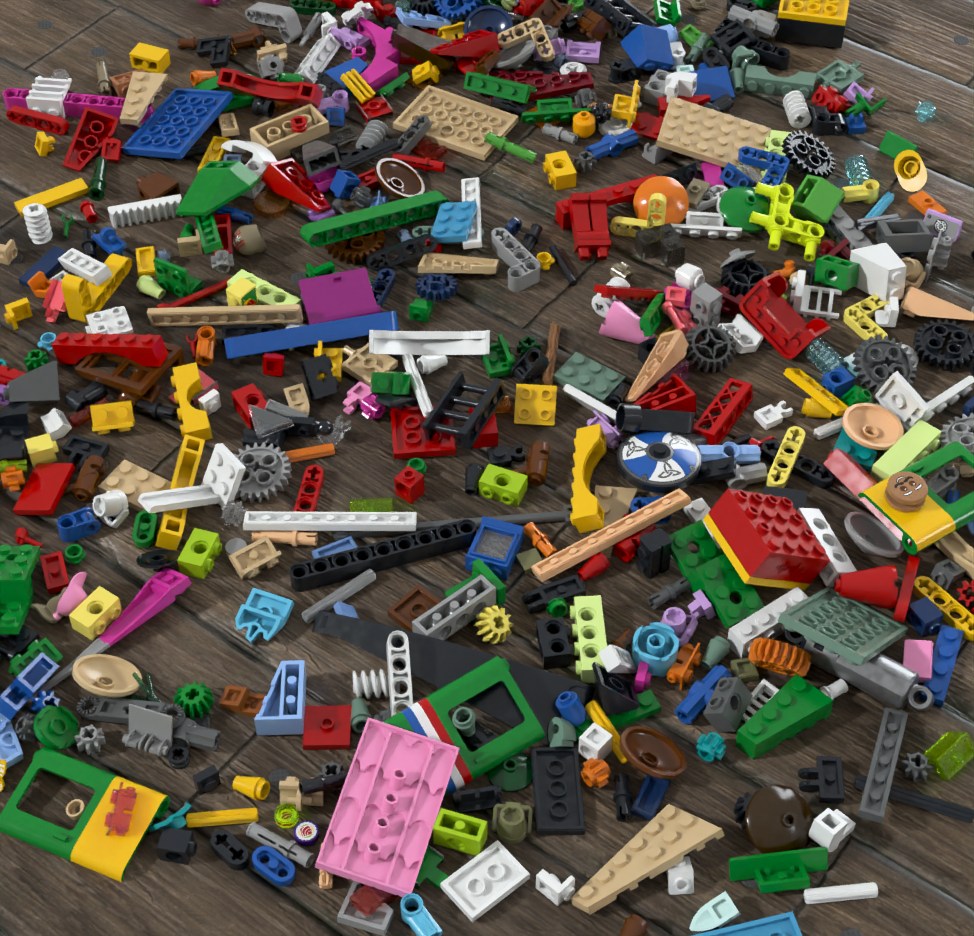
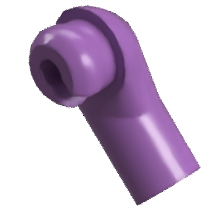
(315, 216)

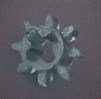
(925, 111)

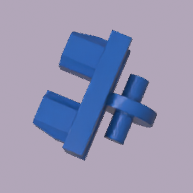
(735, 177)
(110, 241)

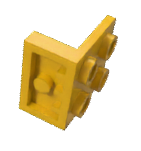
(535, 404)

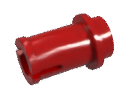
(87, 209)

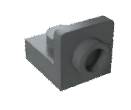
(946, 573)

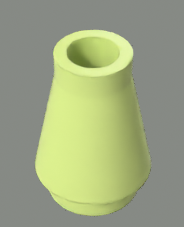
(149, 286)

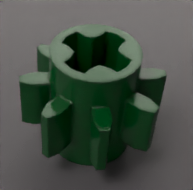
(526, 344)

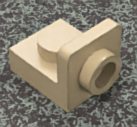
(190, 245)
(8, 252)

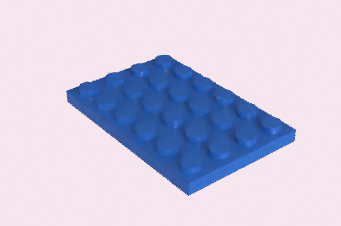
(177, 123)

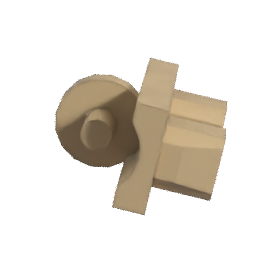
(275, 49)
(290, 794)

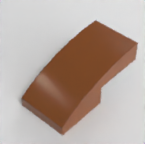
(241, 701)

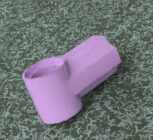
(338, 99)

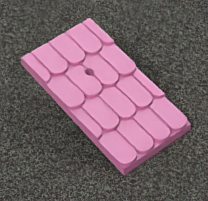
(387, 808)

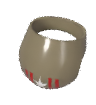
(249, 240)

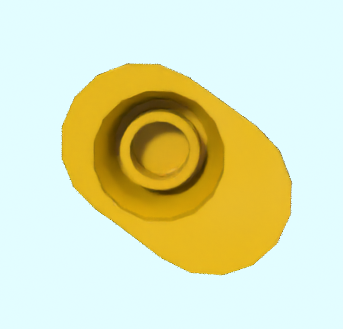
(910, 170)

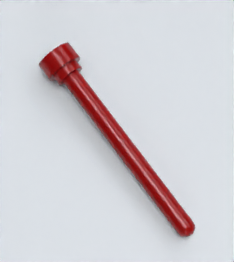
(196, 296)

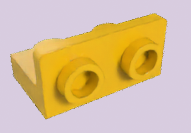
(336, 357)
(112, 416)

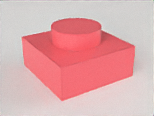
(676, 296)

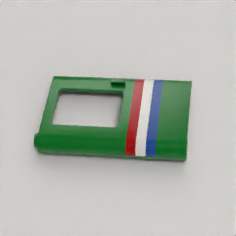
(431, 719)

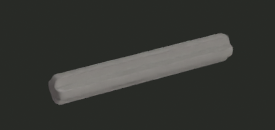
(339, 595)

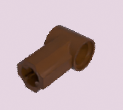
(254, 36)

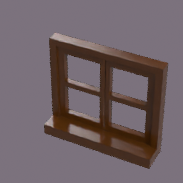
(86, 370)

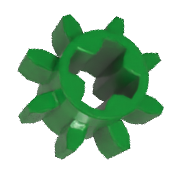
(36, 359)

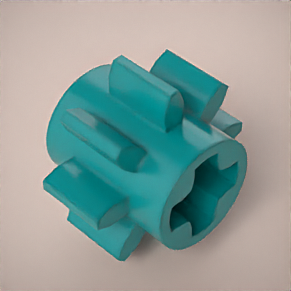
(710, 746)

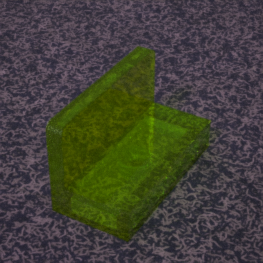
(372, 504)
(951, 753)

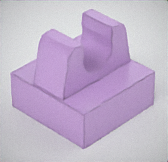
(701, 606)

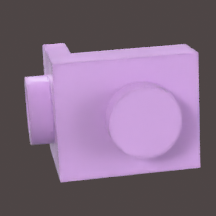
(851, 92)

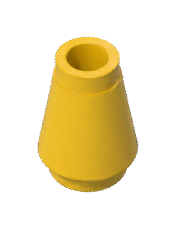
(813, 408)
(253, 787)

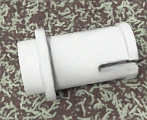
(835, 689)

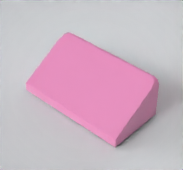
(918, 657)

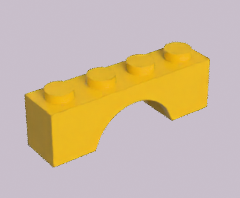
(188, 384)

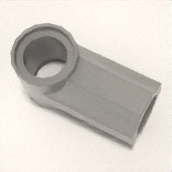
(747, 475)

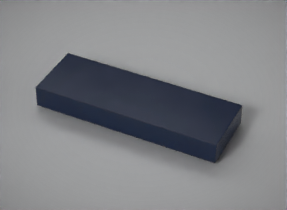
(47, 264)

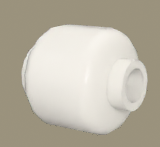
(689, 277)

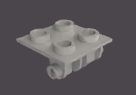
(939, 255)
(149, 731)

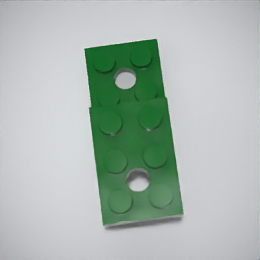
(713, 574)
(16, 585)

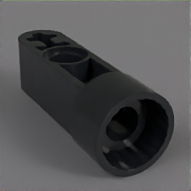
(632, 418)

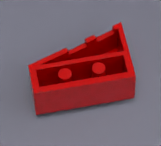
(670, 396)

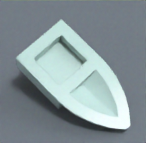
(714, 914)

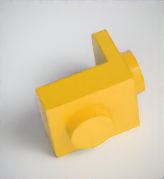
(424, 72)
(17, 311)

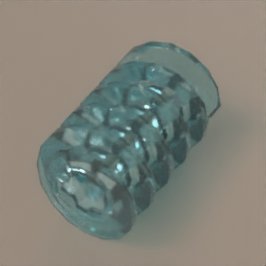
(857, 169)
(824, 356)

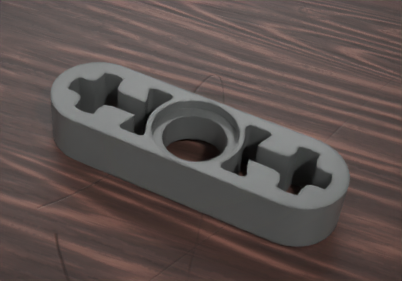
(418, 129)

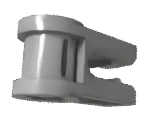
(944, 481)

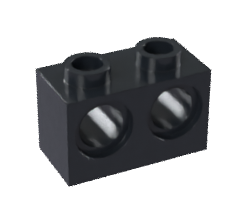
(553, 638)

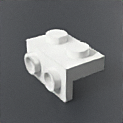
(744, 334)

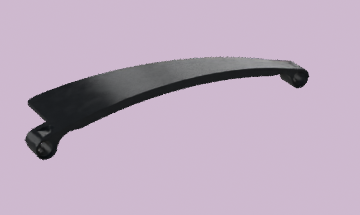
(443, 662)

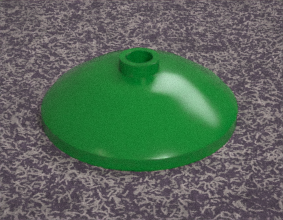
(738, 205)

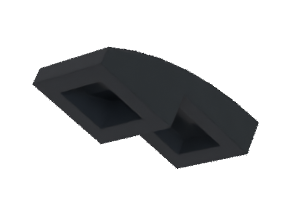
(396, 400)

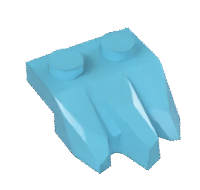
(263, 614)

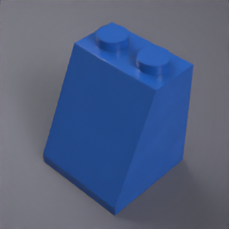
(649, 48)

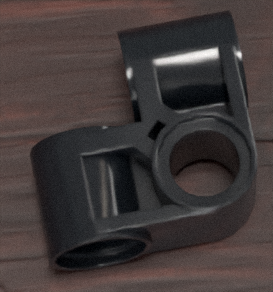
(826, 123)

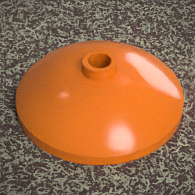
(676, 196)

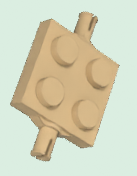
(361, 363)

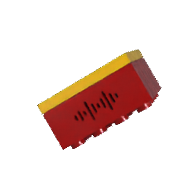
(766, 540)

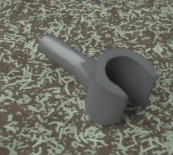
(337, 206)

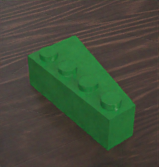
(784, 715)

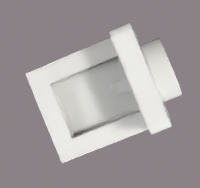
(327, 23)
(681, 878)

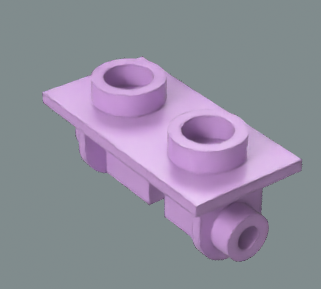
(558, 46)
(611, 433)

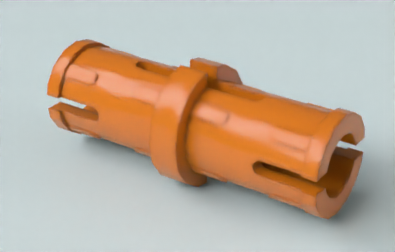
(539, 540)

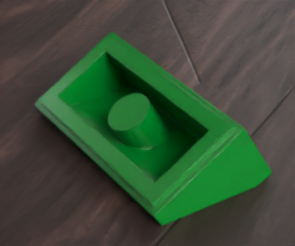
(894, 145)

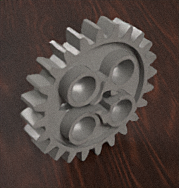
(959, 431)
(264, 473)

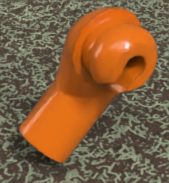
(788, 269)

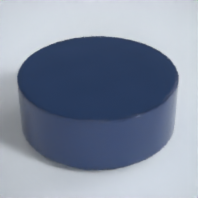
(513, 226)

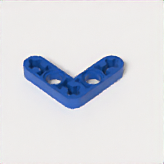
(775, 163)

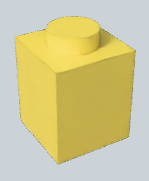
(42, 449)

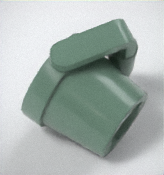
(743, 56)

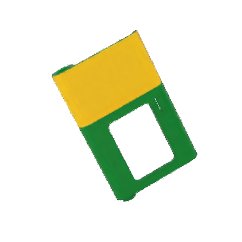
(936, 517)
(88, 840)

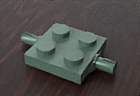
(839, 75)

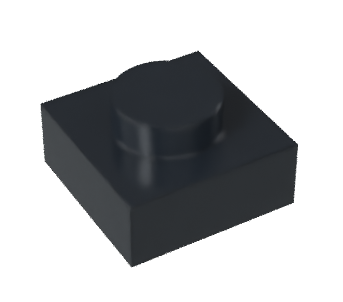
(207, 780)

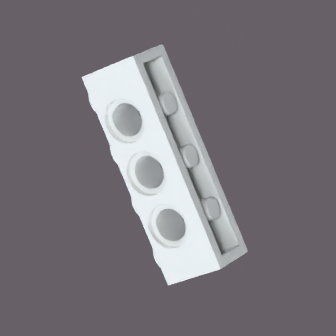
(840, 562)

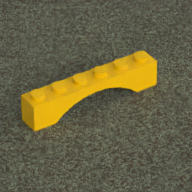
(590, 447)
(183, 476)

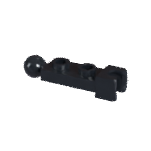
(308, 427)

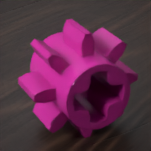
(371, 408)

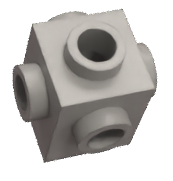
(265, 69)

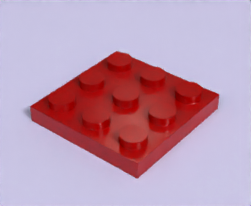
(410, 439)

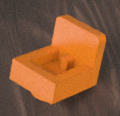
(39, 284)

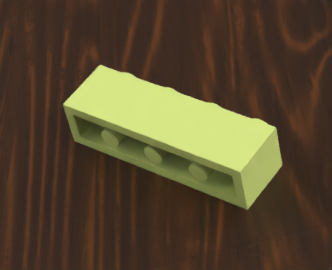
(907, 450)

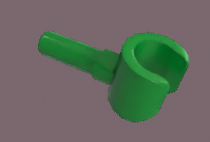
(66, 225)

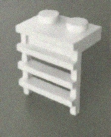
(48, 95)
(801, 296)

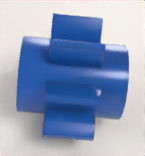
(43, 698)

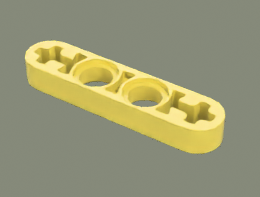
(783, 457)

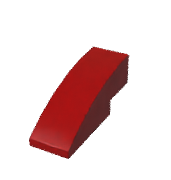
(225, 231)

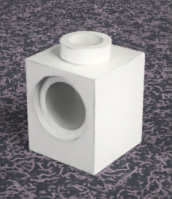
(595, 743)

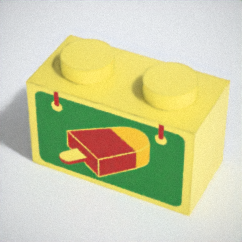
(242, 293)

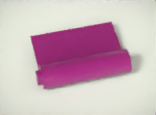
(338, 296)

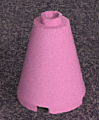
(623, 324)

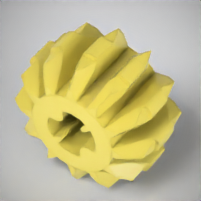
(493, 624)

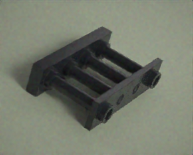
(620, 14)
(474, 421)

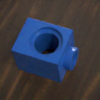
(344, 183)
(838, 381)

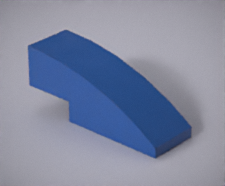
(26, 685)

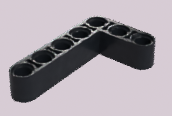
(770, 54)

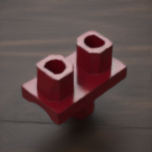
(841, 250)
(729, 303)

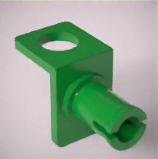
(862, 105)

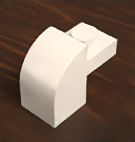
(680, 84)
(831, 828)

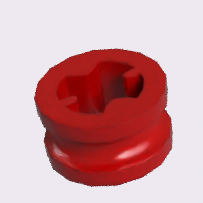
(298, 124)

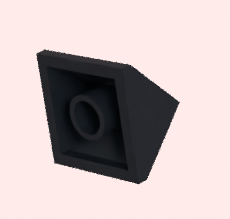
(614, 691)

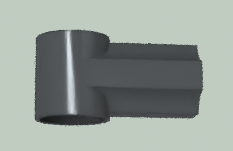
(192, 735)

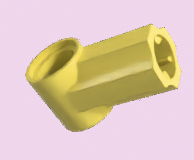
(867, 192)

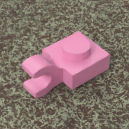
(355, 396)

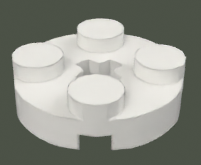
(361, 10)

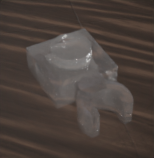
(338, 431)

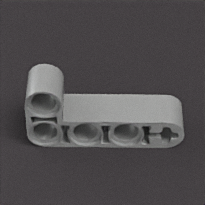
(277, 16)
(524, 267)

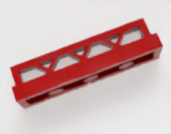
(729, 411)

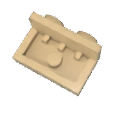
(254, 558)

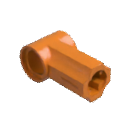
(205, 346)

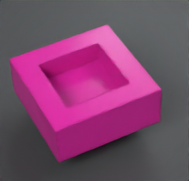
(642, 678)

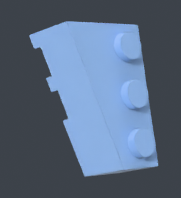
(285, 703)

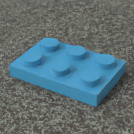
(454, 221)

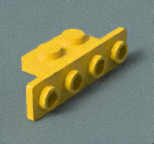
(626, 106)

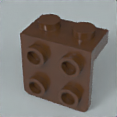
(552, 13)

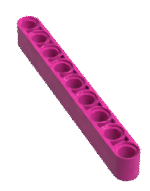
(75, 103)

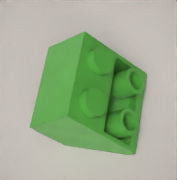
(816, 199)

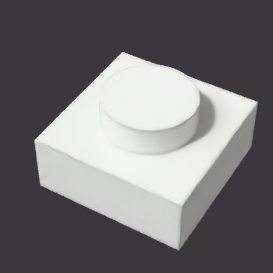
(210, 402)

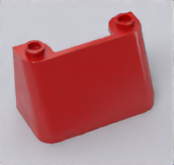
(777, 319)

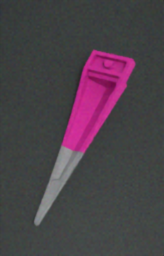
(150, 600)

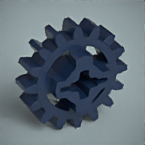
(436, 286)

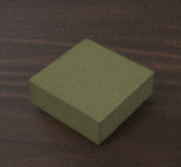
(527, 559)
(744, 670)

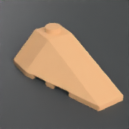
(924, 304)
(664, 356)

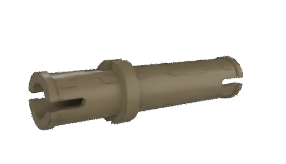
(104, 83)

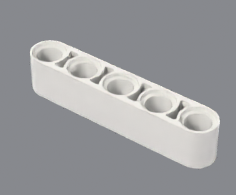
(399, 677)

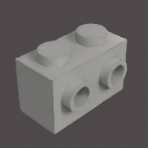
(705, 305)

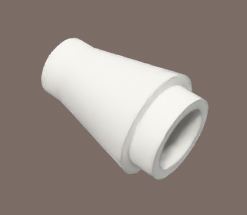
(430, 363)

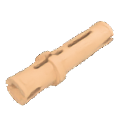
(287, 537)

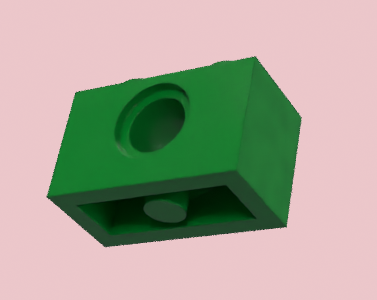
(836, 272)

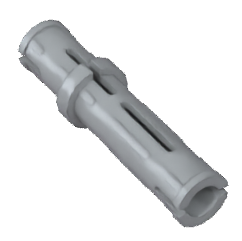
(288, 848)

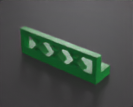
(498, 87)

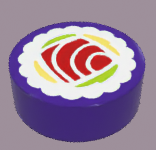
(306, 833)

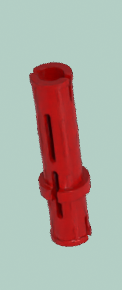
(437, 165)

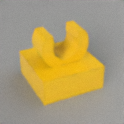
(42, 143)

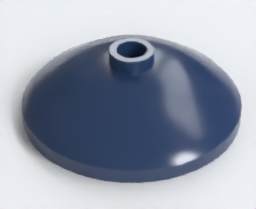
(488, 18)

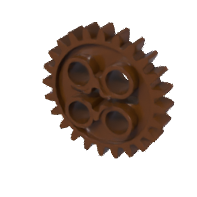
(357, 247)

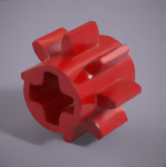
(964, 592)

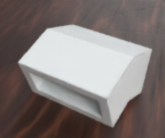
(56, 424)

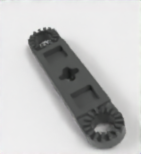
(116, 709)

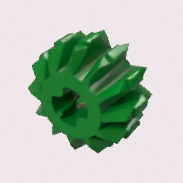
(194, 699)

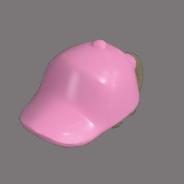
(65, 602)

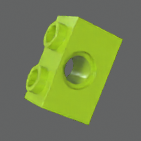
(503, 485)
(199, 553)
(460, 832)

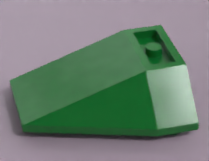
(216, 186)

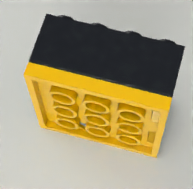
(812, 22)

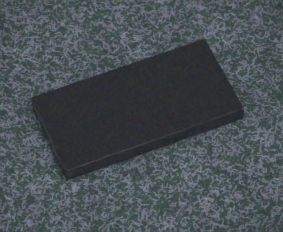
(557, 791)

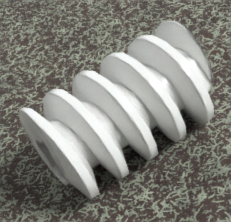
(796, 109)
(37, 223)
(602, 305)
(371, 684)

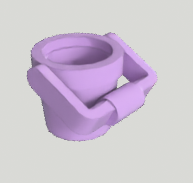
(677, 621)

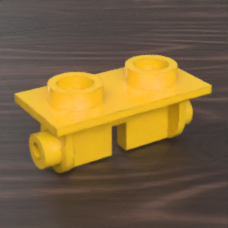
(449, 32)

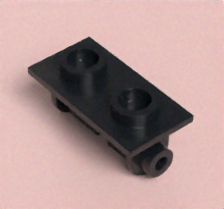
(684, 174)
(477, 799)

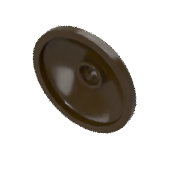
(767, 823)

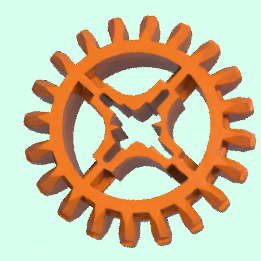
(779, 657)

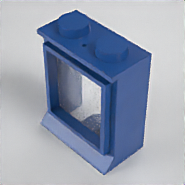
(496, 546)

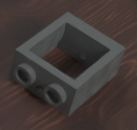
(904, 235)

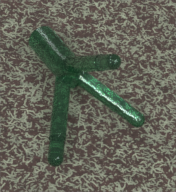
(148, 691)

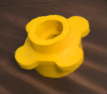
(545, 260)

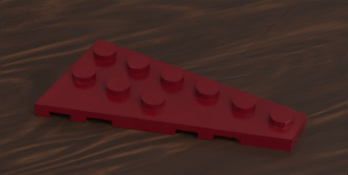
(548, 84)

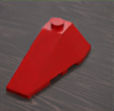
(471, 45)

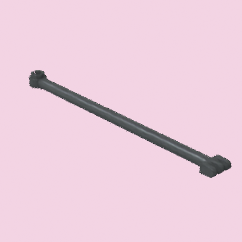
(518, 519)

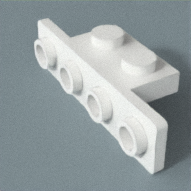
(706, 224)

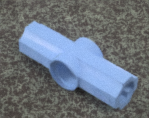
(743, 453)

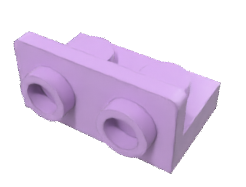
(349, 38)

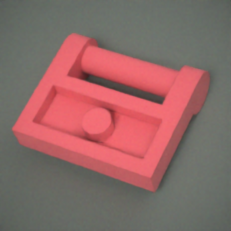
(680, 318)

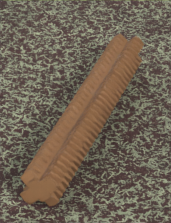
(551, 353)

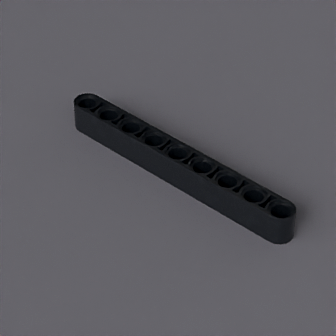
(382, 555)

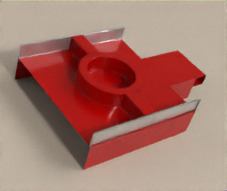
(374, 107)

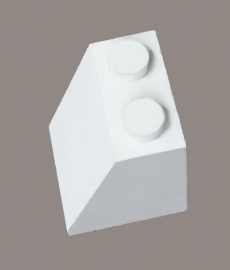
(880, 271)

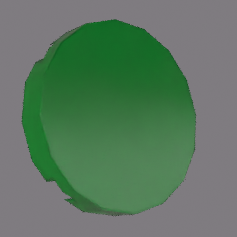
(56, 727)

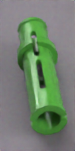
(514, 149)

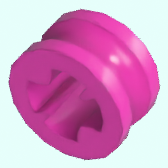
(359, 52)

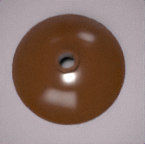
(399, 178)
(652, 752)

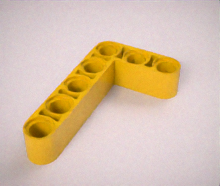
(84, 297)

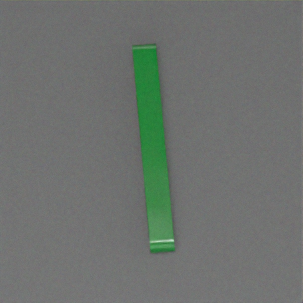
(372, 219)

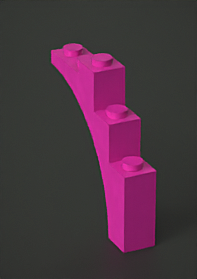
(386, 60)

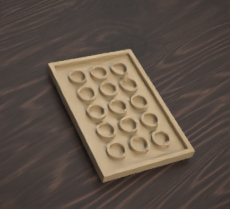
(457, 121)
(708, 133)

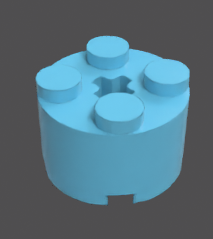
(655, 646)

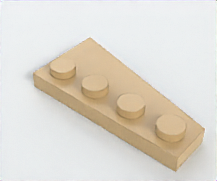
(140, 94)
(456, 264)
(615, 504)

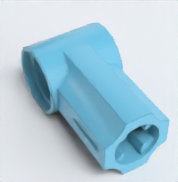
(419, 920)

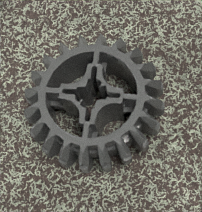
(717, 341)

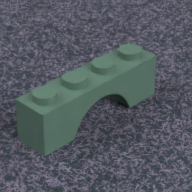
(761, 81)

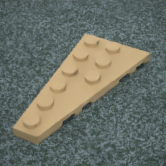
(647, 854)

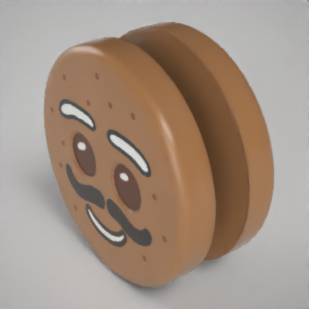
(906, 492)

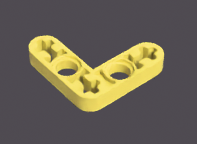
(643, 224)
(856, 317)

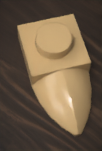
(297, 398)

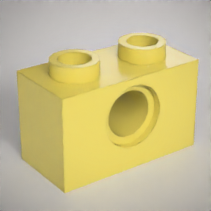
(95, 613)

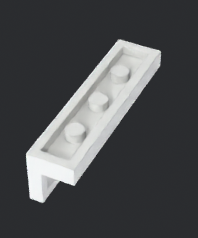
(318, 58)

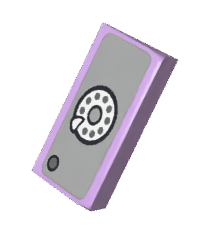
(940, 222)

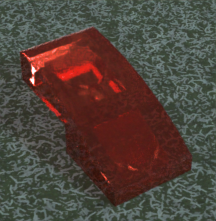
(425, 149)
(370, 898)

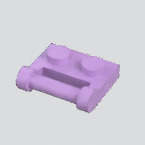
(583, 51)

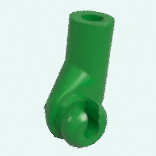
(187, 231)

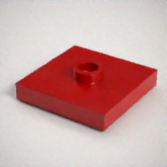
(327, 727)

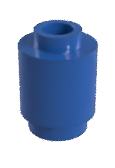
(571, 708)

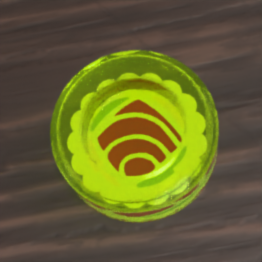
(286, 815)

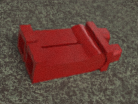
(589, 225)

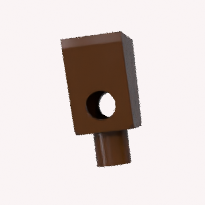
(156, 186)

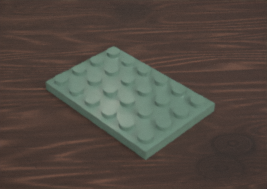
(842, 626)

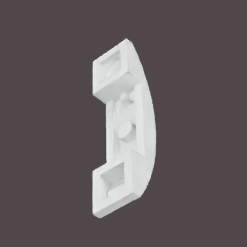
(260, 152)

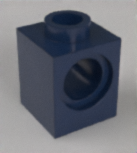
(924, 616)

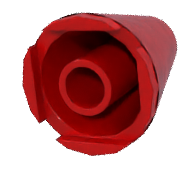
(870, 586)

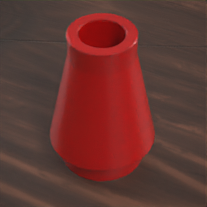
(594, 566)

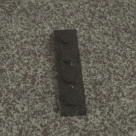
(344, 136)

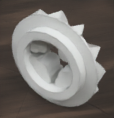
(572, 67)

